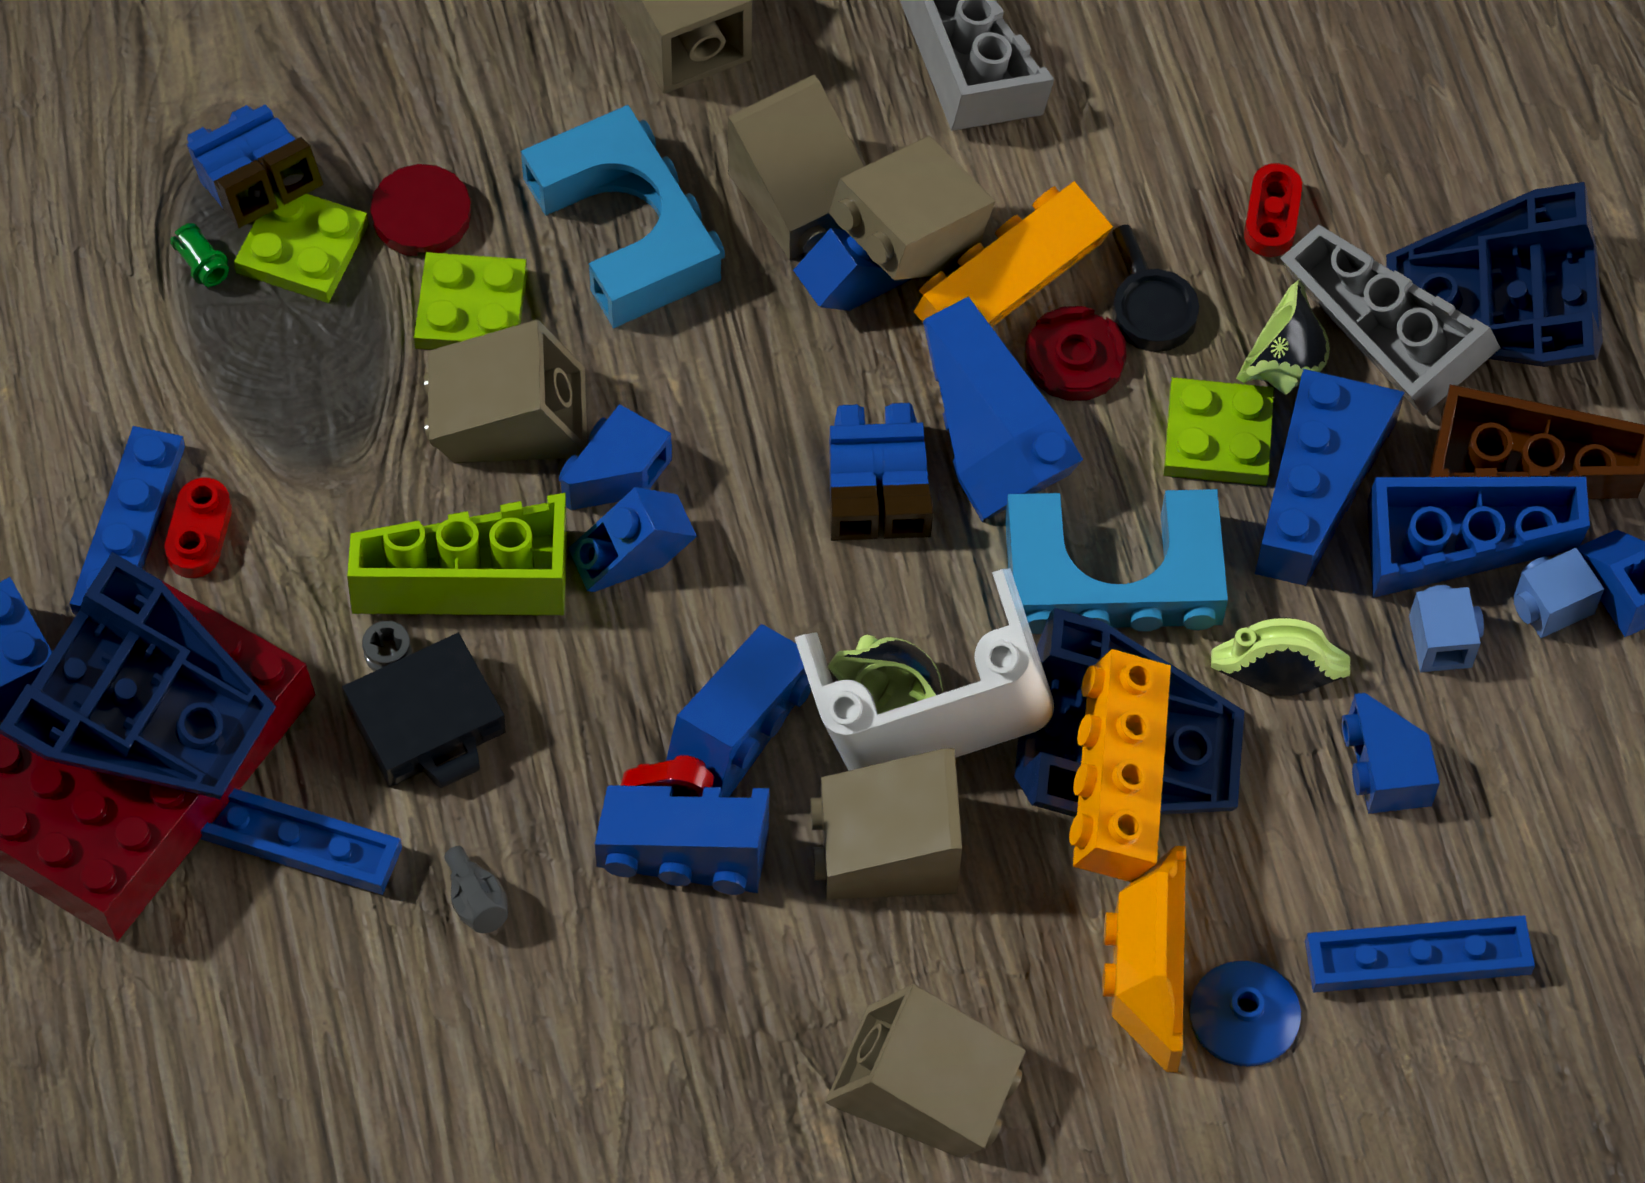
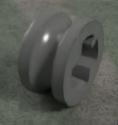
(376, 635)

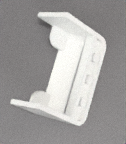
(1001, 707)

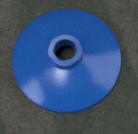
(1240, 1035)

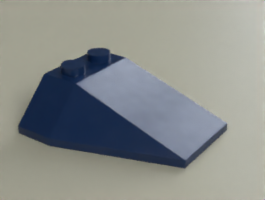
(1522, 273)
(141, 691)
(1201, 728)

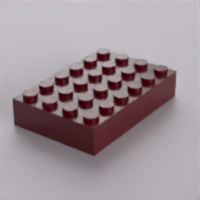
(113, 841)

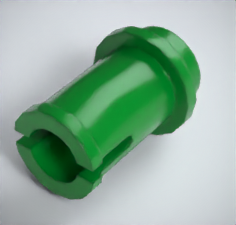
(206, 264)

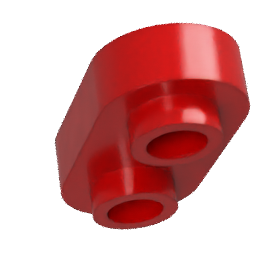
(1272, 213)
(198, 523)
(684, 774)

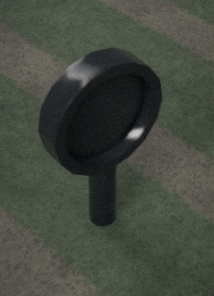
(1154, 305)

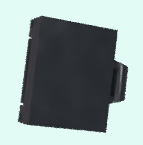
(426, 713)

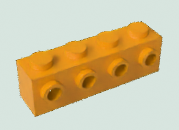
(1023, 257)
(1121, 766)

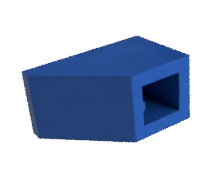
(842, 273)
(619, 456)
(632, 539)
(1620, 568)
(1392, 757)

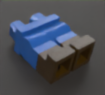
(250, 161)
(876, 456)

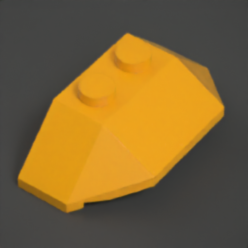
(1149, 959)

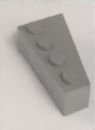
(977, 62)
(1397, 325)

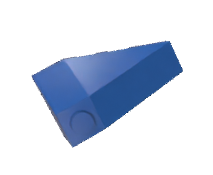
(996, 417)

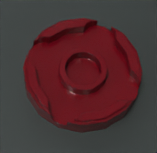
(421, 209)
(1075, 353)

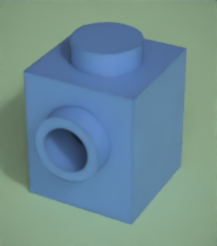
(1557, 592)
(1445, 628)

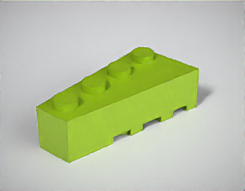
(464, 565)

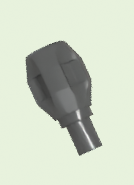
(475, 893)

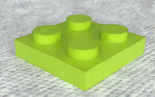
(303, 246)
(467, 297)
(1218, 431)

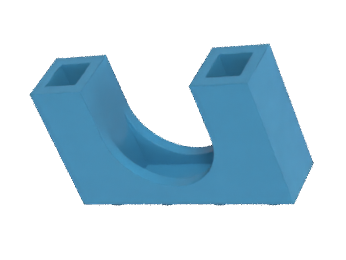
(621, 156)
(1183, 591)

